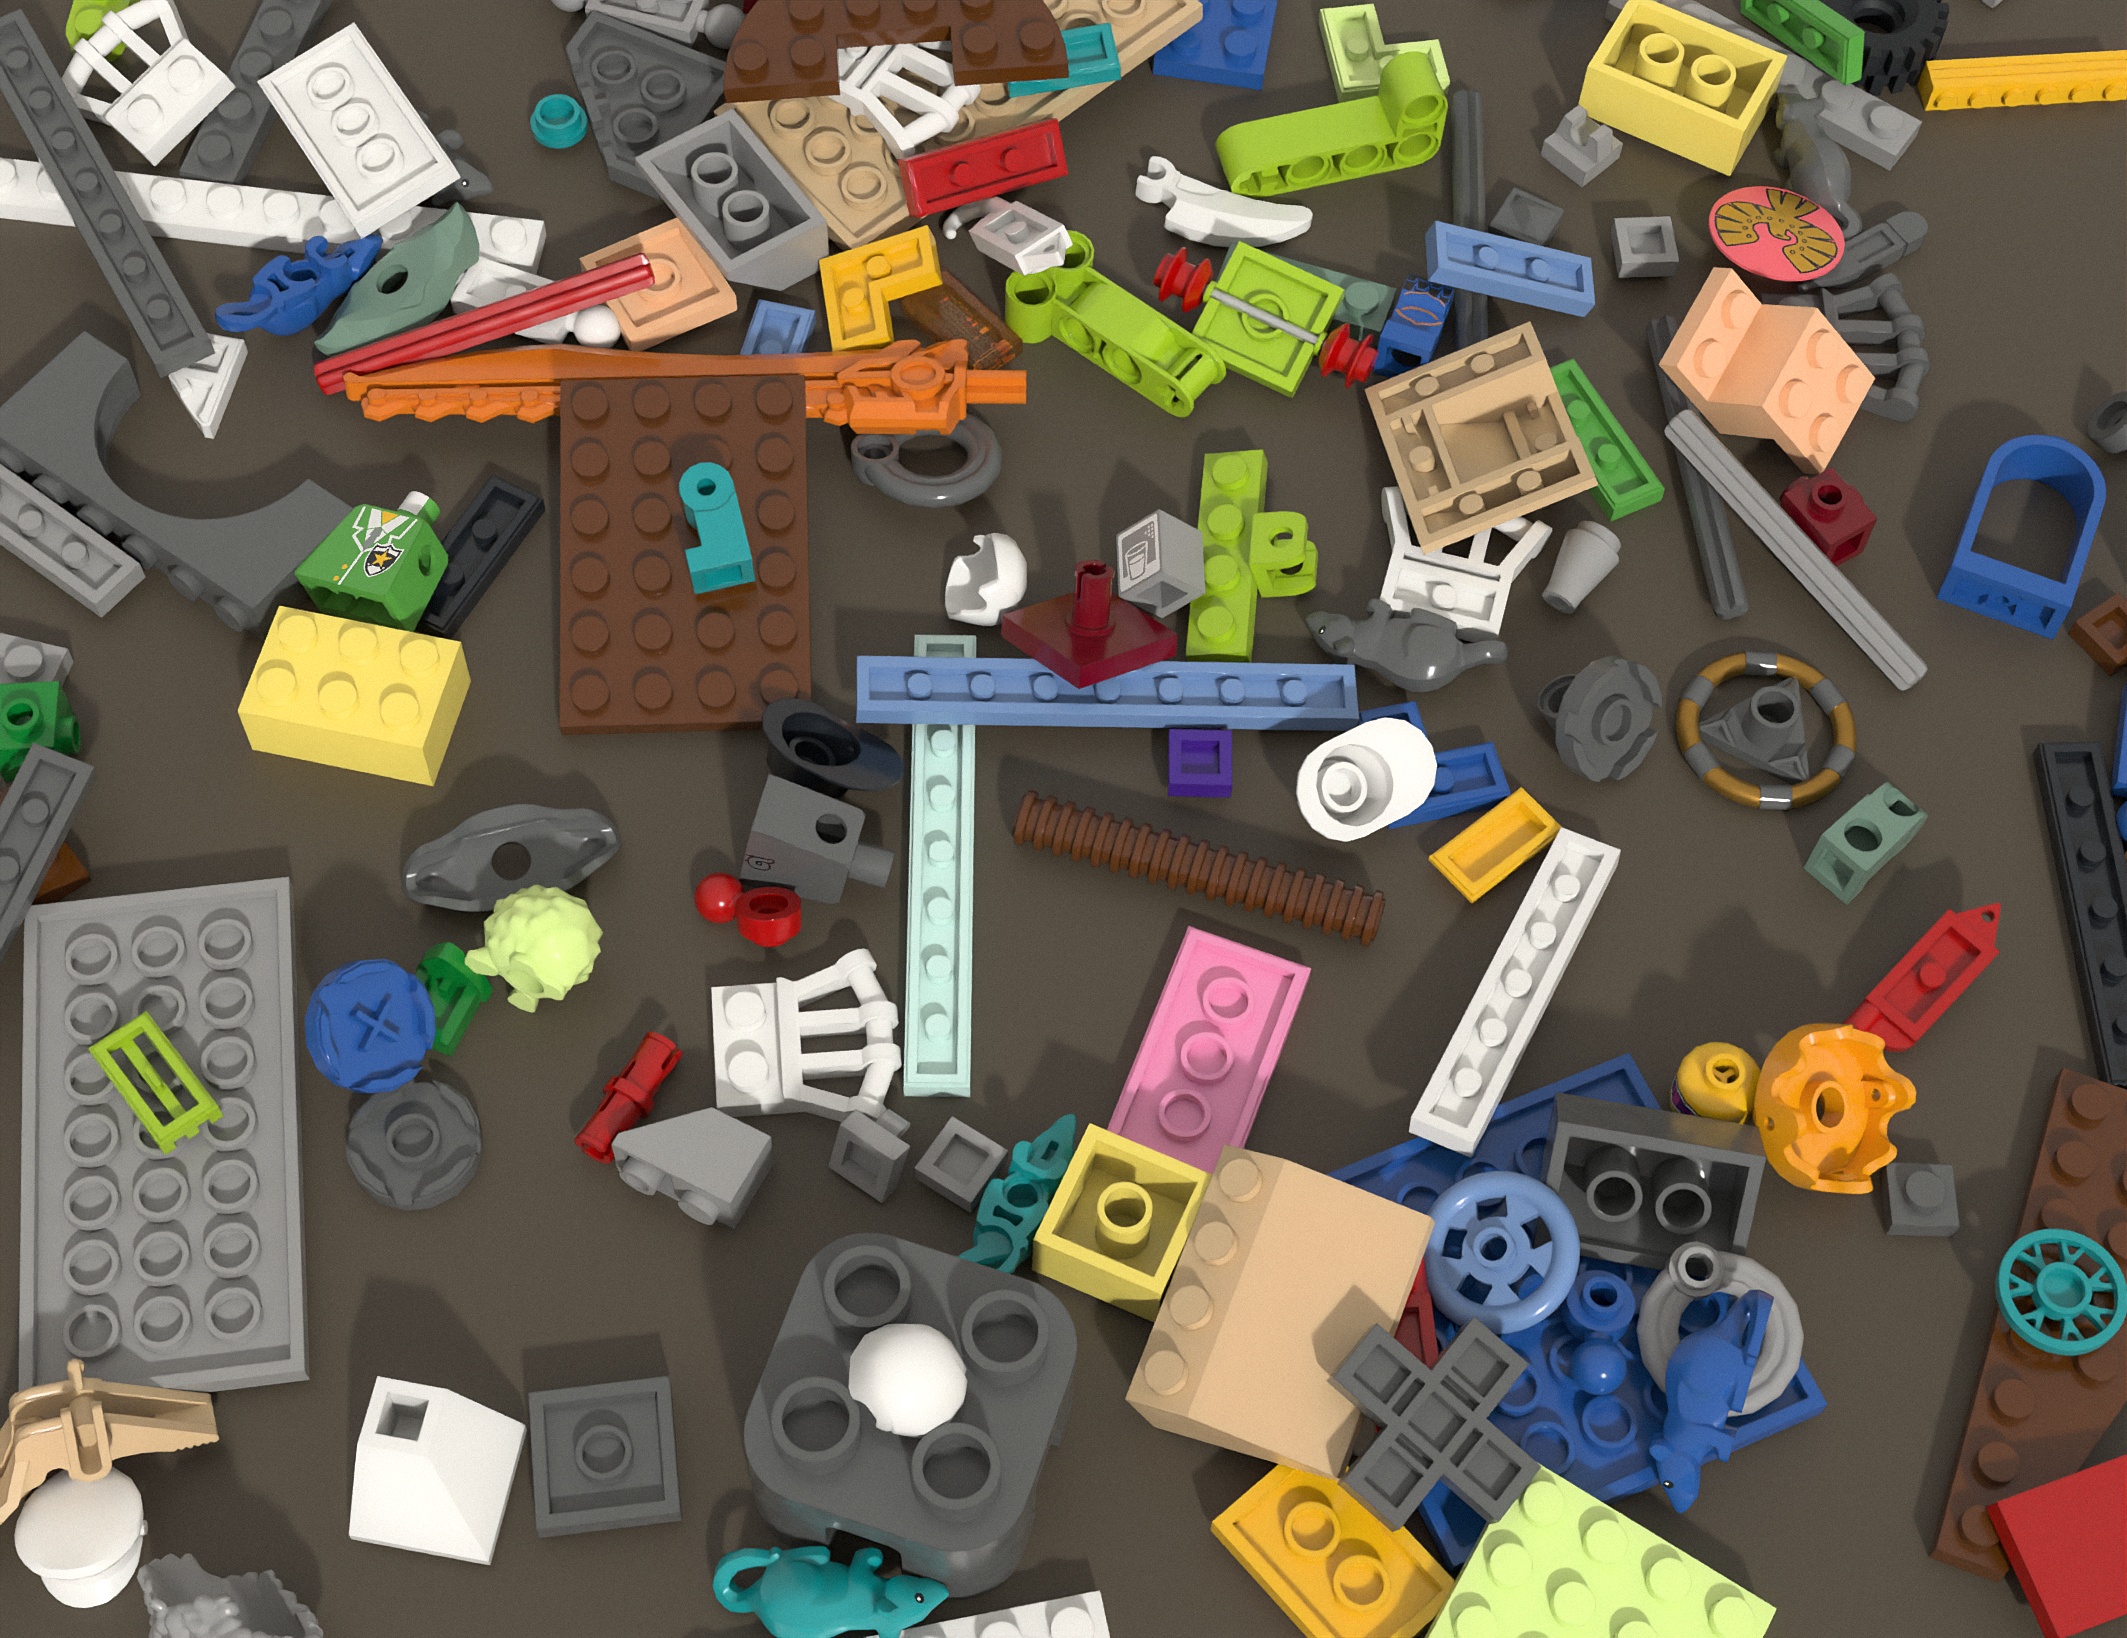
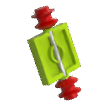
(1267, 318)

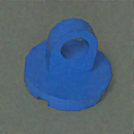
(369, 1026)

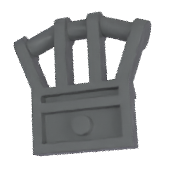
(1902, 331)

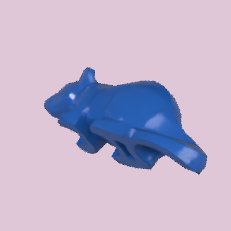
(294, 294)
(1702, 1383)

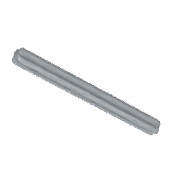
(1796, 550)

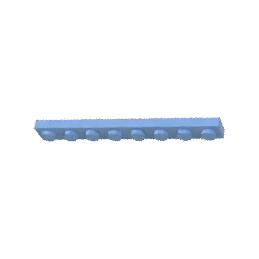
(1149, 697)

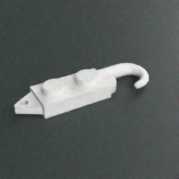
(1012, 234)

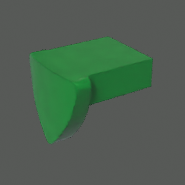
(453, 991)

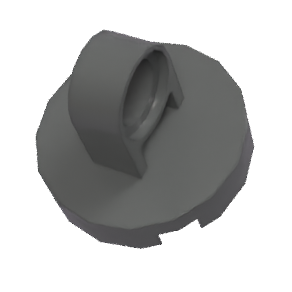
(1602, 717)

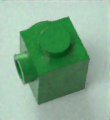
(34, 715)

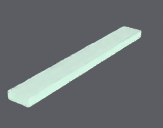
(940, 898)

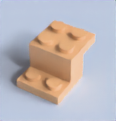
(1767, 370)

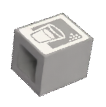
(1160, 563)

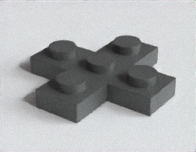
(1433, 1424)

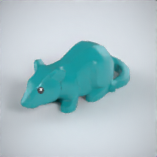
(1016, 1206)
(820, 1598)

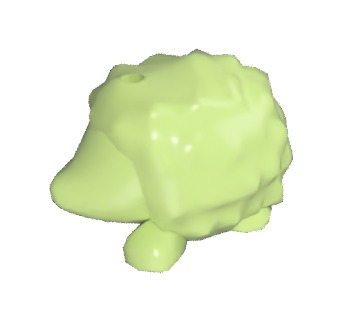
(538, 944)

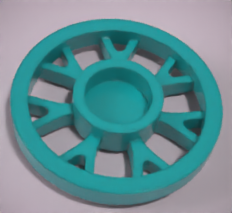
(2061, 1292)

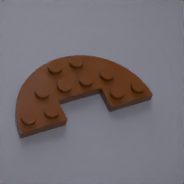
(793, 44)

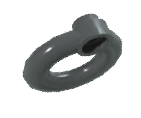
(877, 464)

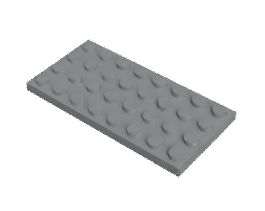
(143, 1258)

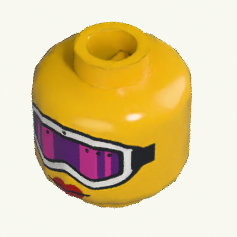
(1716, 1083)

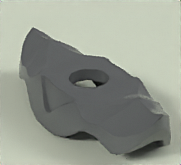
(459, 866)

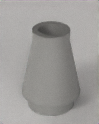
(1581, 565)

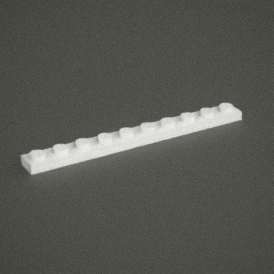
(257, 215)

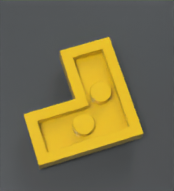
(867, 277)

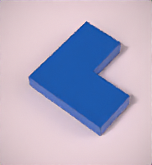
(1465, 777)

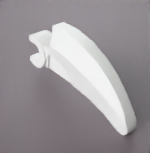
(1216, 214)

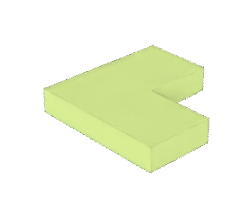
(1359, 52)

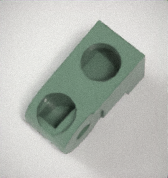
(1864, 841)

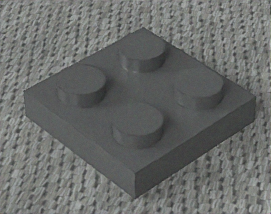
(604, 1457)

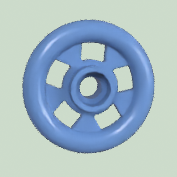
(1554, 1261)

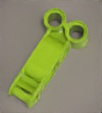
(1111, 329)

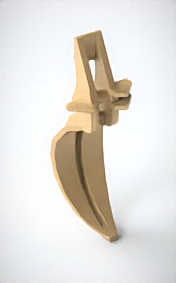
(88, 1424)

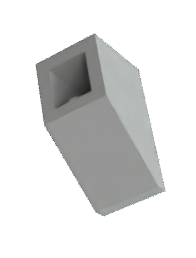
(699, 1160)

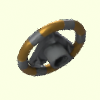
(1765, 731)

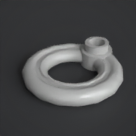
(1733, 1275)

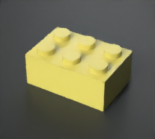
(1681, 84)
(355, 695)

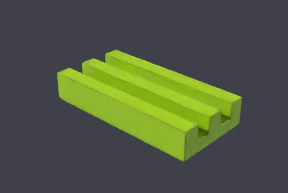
(183, 1122)

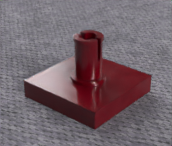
(1089, 631)

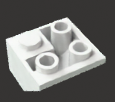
(433, 1472)

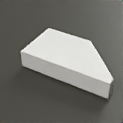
(208, 384)

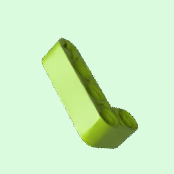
(1341, 139)

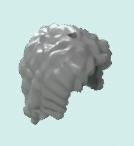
(196, 1604)

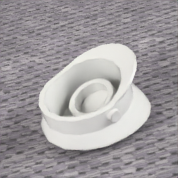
(82, 1536)

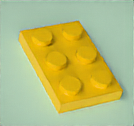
(1331, 1559)

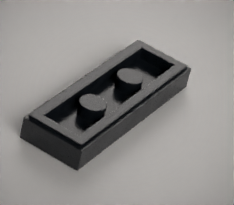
(478, 551)

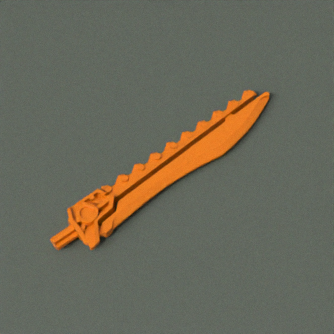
(869, 389)

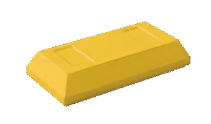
(1496, 845)

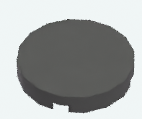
(415, 1145)

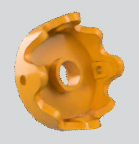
(1857, 1101)

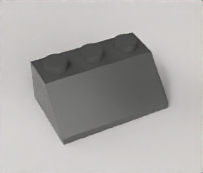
(1650, 1180)

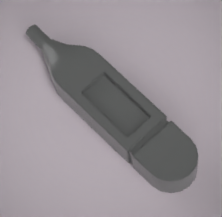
(1873, 251)

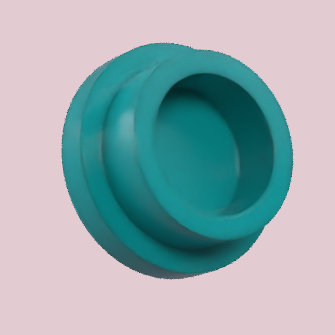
(558, 121)

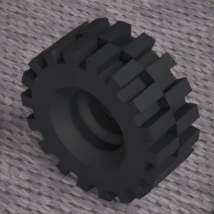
(1912, 38)

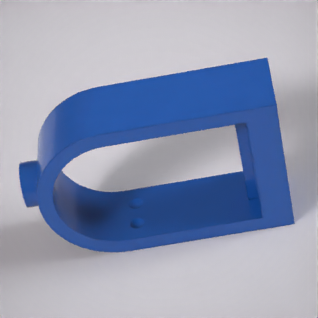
(2009, 591)

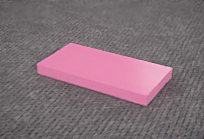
(1209, 1049)

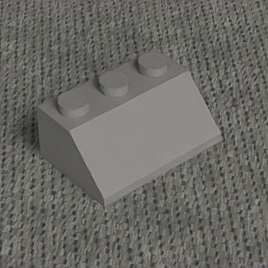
(738, 203)

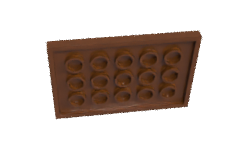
(632, 630)

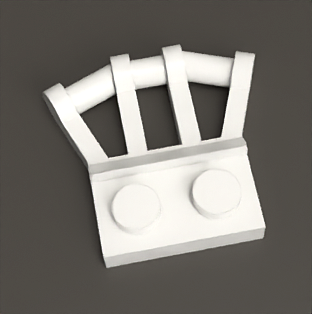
(874, 71)
(166, 98)
(1452, 585)
(761, 1035)

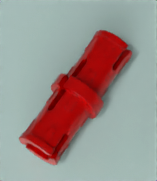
(628, 1096)

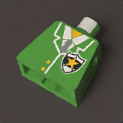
(378, 564)

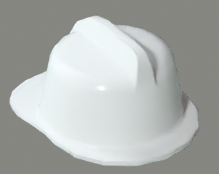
(1365, 779)

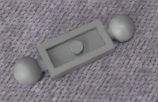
(669, 19)

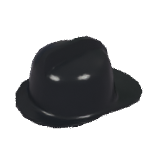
(826, 752)

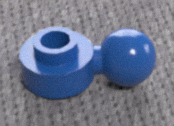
(1598, 1363)

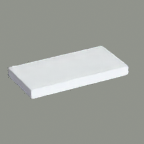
(358, 130)

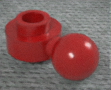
(763, 914)

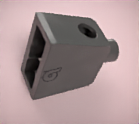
(809, 844)

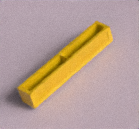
(2024, 80)

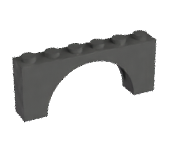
(60, 441)

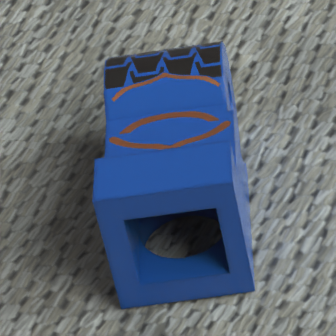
(1414, 325)

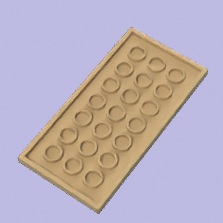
(858, 180)

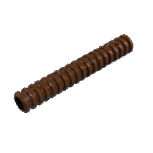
(1198, 867)

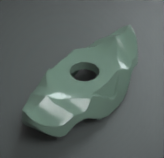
(434, 263)

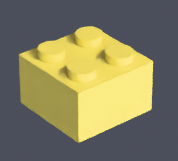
(1119, 1222)

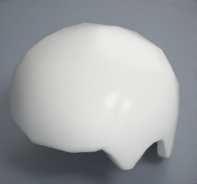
(987, 582)
(908, 1378)

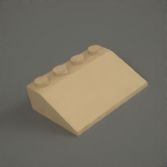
(1268, 1306)

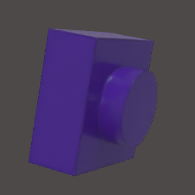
(1200, 763)

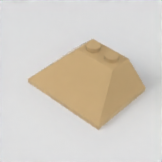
(1479, 438)

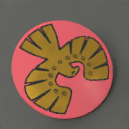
(1776, 233)

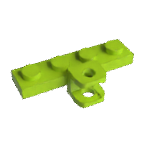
(1242, 556)

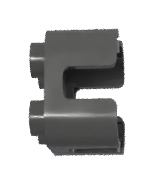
(967, 1489)

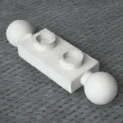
(493, 281)

